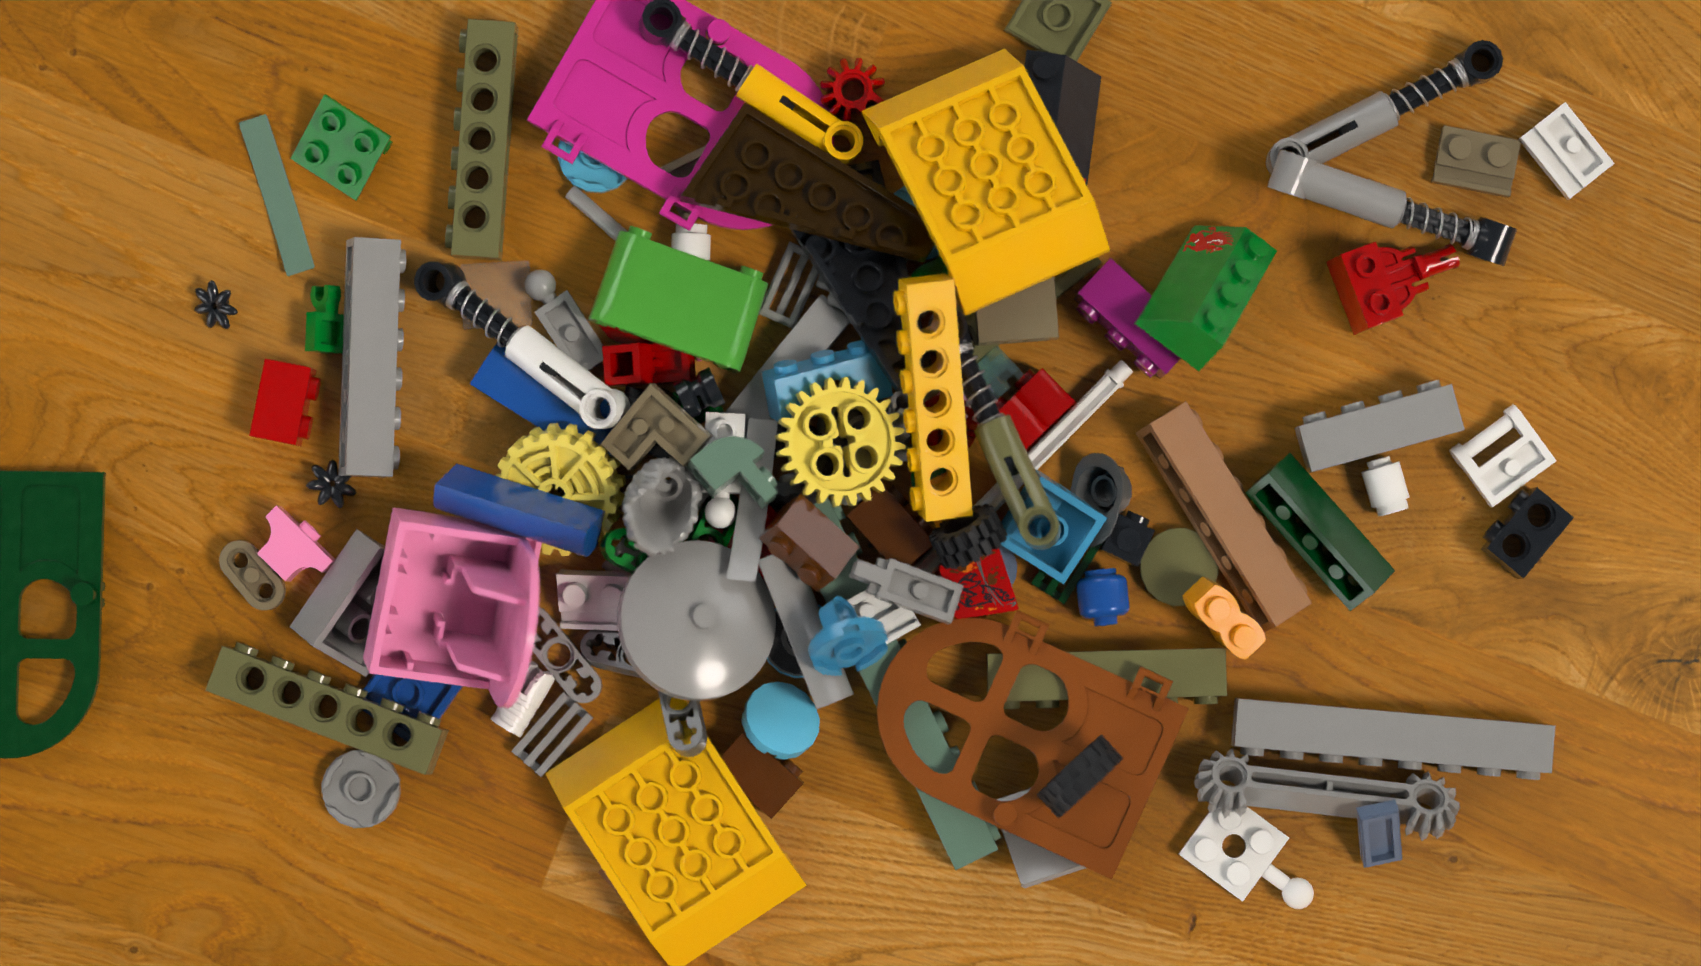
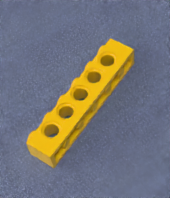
(953, 494)

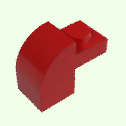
(645, 365)

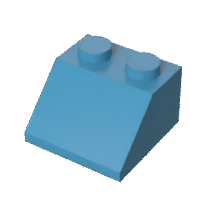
(1078, 528)

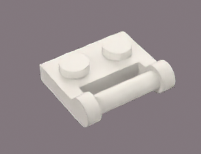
(1512, 465)

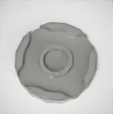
(361, 789)

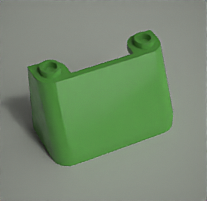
(679, 300)

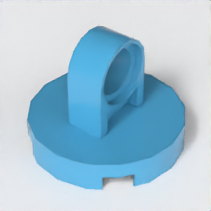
(846, 639)

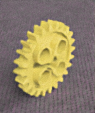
(805, 447)

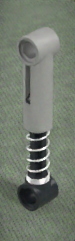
(1382, 111)
(1387, 206)

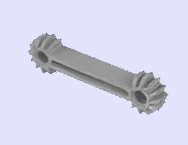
(1323, 793)

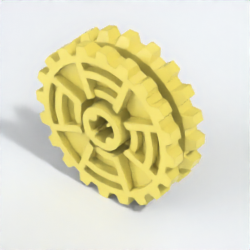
(570, 463)

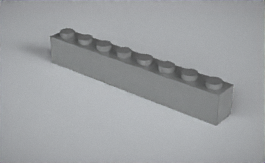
(1392, 736)

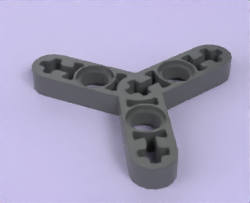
(675, 731)

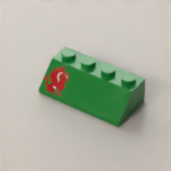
(1205, 291)

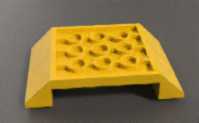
(990, 179)
(673, 835)

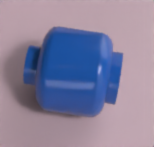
(1103, 596)

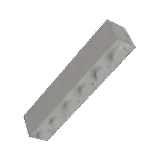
(370, 357)

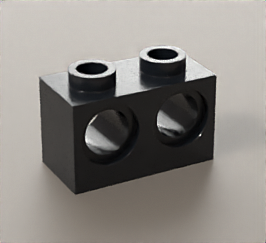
(1533, 539)

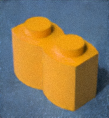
(1224, 618)

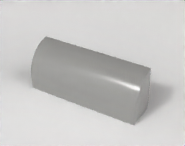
(802, 623)

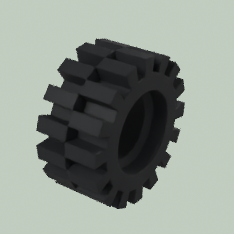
(968, 537)

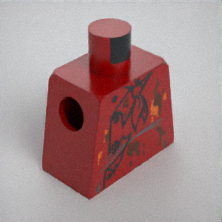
(985, 587)

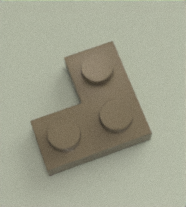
(651, 421)

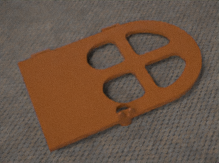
(1099, 702)

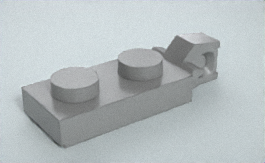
(909, 588)

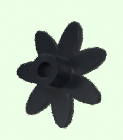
(215, 305)
(330, 484)

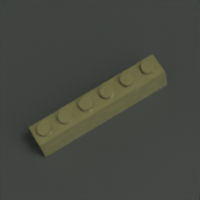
(1193, 672)

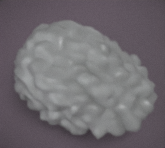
(661, 509)

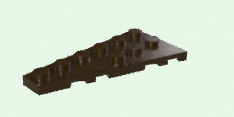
(788, 182)

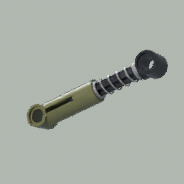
(1004, 448)

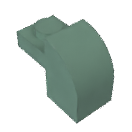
(731, 460)

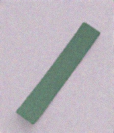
(277, 195)

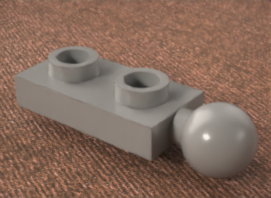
(564, 320)

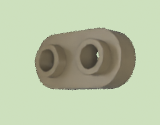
(252, 576)

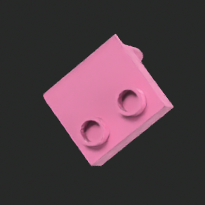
(455, 604)

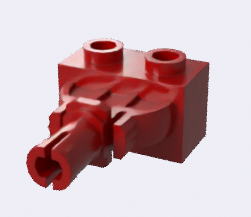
(1378, 283)

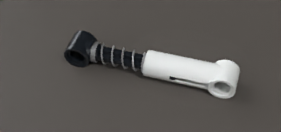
(525, 347)

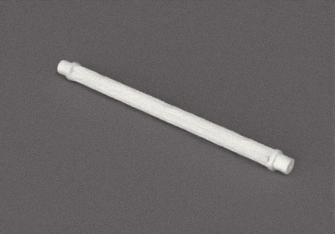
(1050, 442)

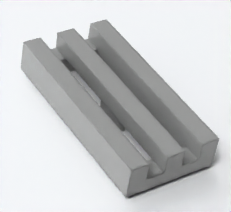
(778, 315)
(530, 759)

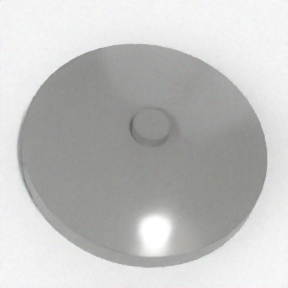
(692, 626)

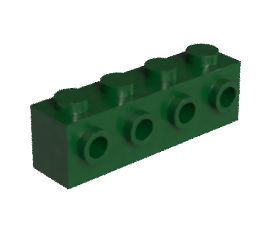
(1320, 532)

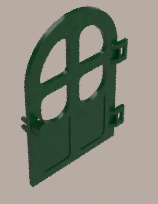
(53, 533)

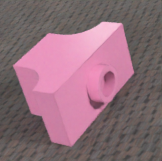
(293, 546)

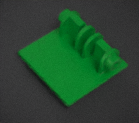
(341, 147)

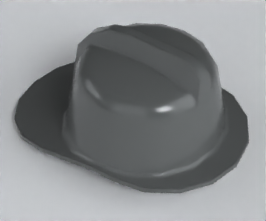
(1104, 487)

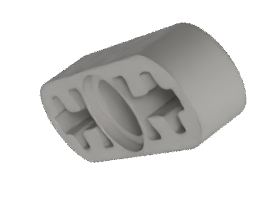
(585, 671)

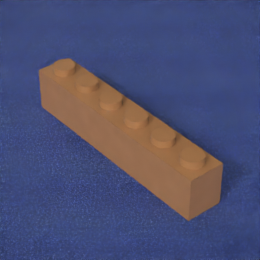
(1224, 517)

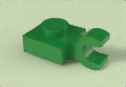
(325, 325)

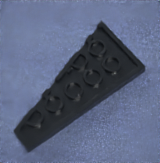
(864, 288)

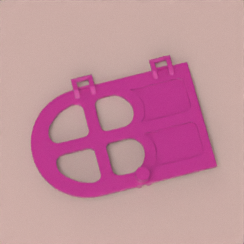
(619, 82)

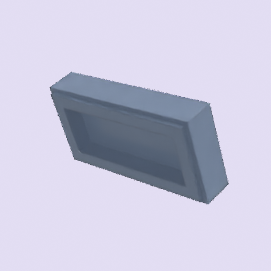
(1379, 833)

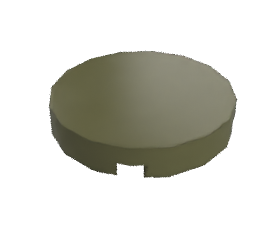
(1175, 564)

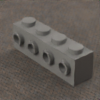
(1378, 428)

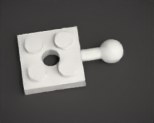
(1243, 872)

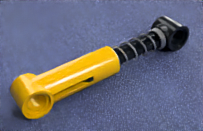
(754, 84)

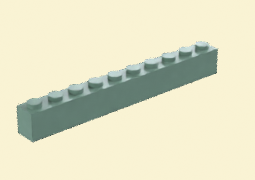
(962, 834)

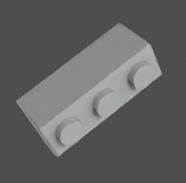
(342, 604)

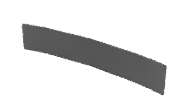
(750, 517)

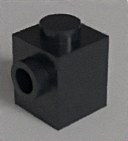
(1128, 539)

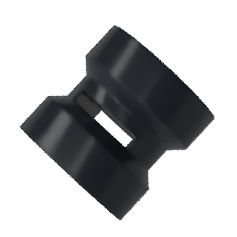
(699, 393)

